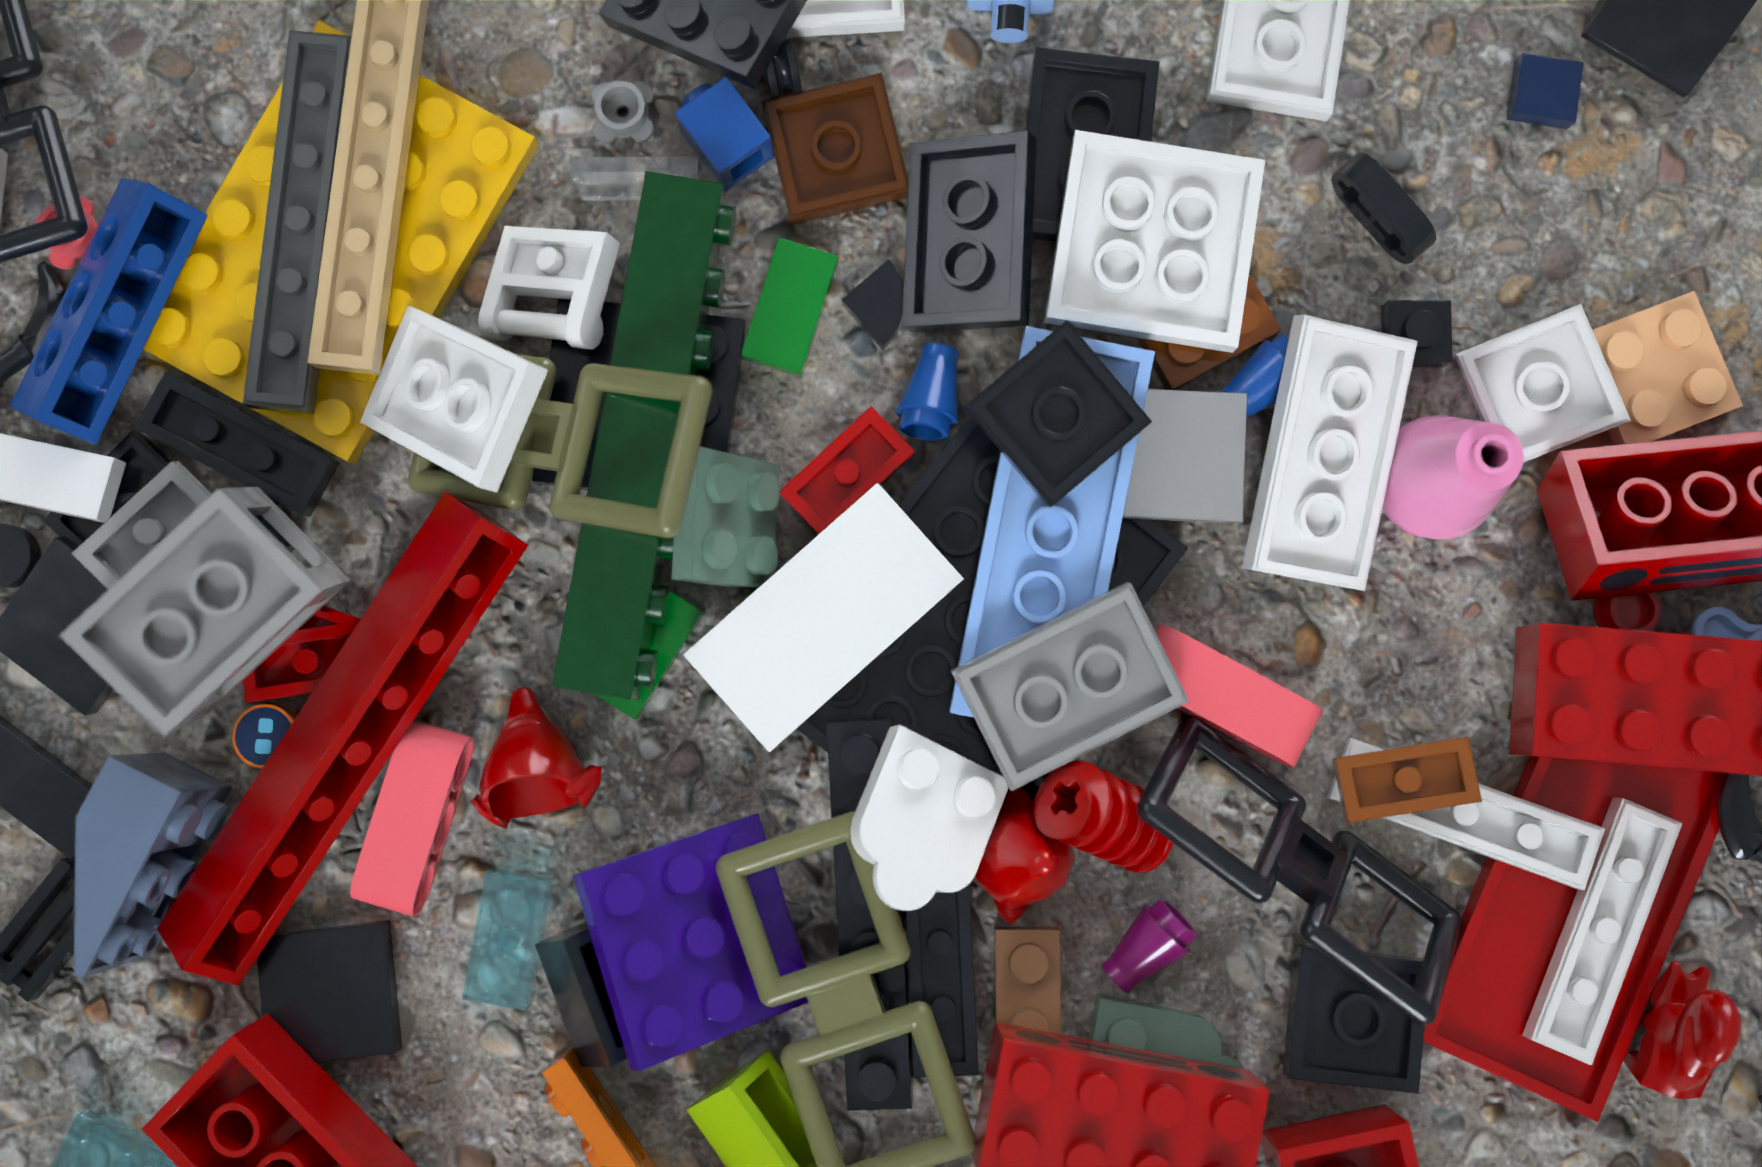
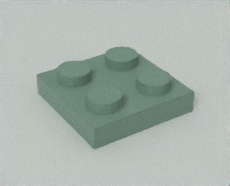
(729, 522)

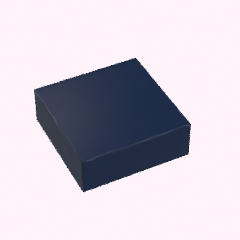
(1545, 91)

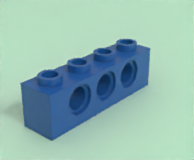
(109, 310)

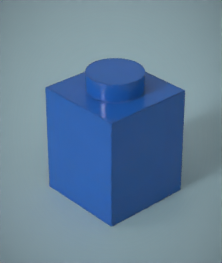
(724, 132)

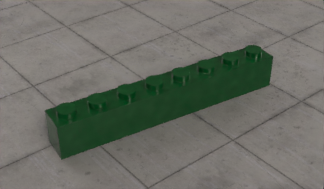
(662, 329)

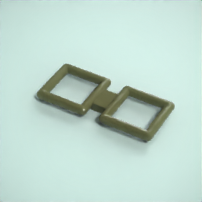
(560, 441)
(843, 1001)

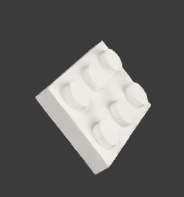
(453, 398)

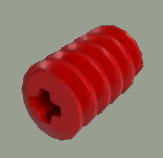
(1098, 817)

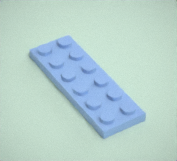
(1054, 558)

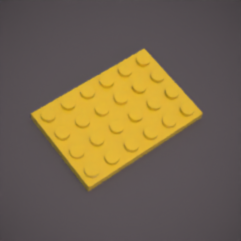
(454, 190)

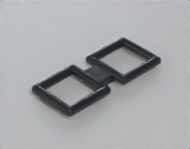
(45, 127)
(1306, 866)

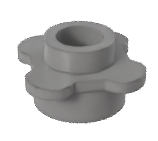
(622, 94)

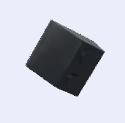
(582, 996)

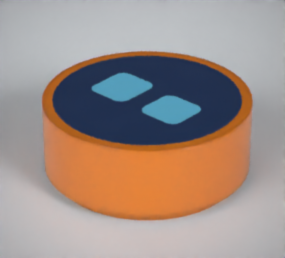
(260, 731)

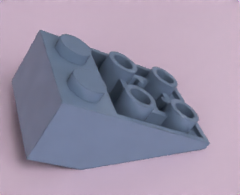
(137, 853)

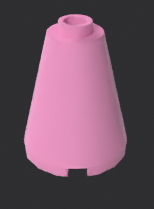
(1449, 475)

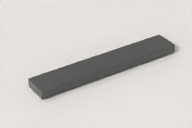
(296, 224)

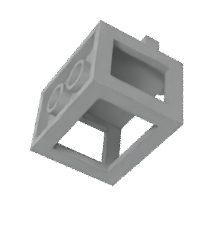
(194, 594)

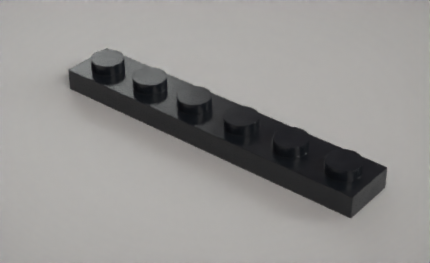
(880, 1073)

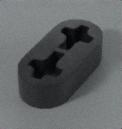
(1383, 208)

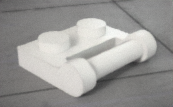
(549, 265)

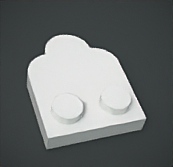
(924, 819)

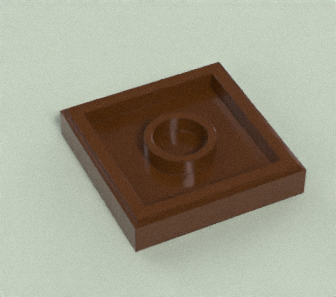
(836, 148)

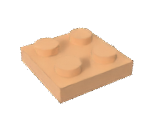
(1666, 370)

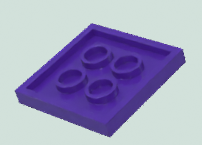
(673, 945)

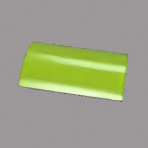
(754, 1118)

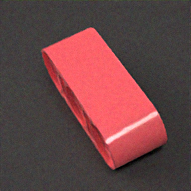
(1239, 699)
(412, 818)

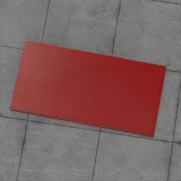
(1519, 916)

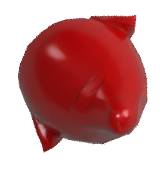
(532, 767)
(1020, 861)

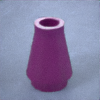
(1150, 944)

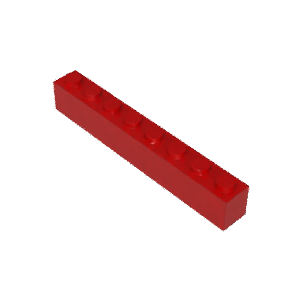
(339, 741)

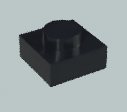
(1425, 322)

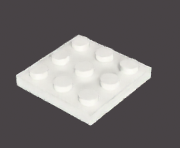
(1155, 241)

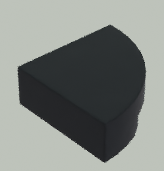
(878, 304)

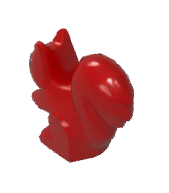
(1685, 1034)

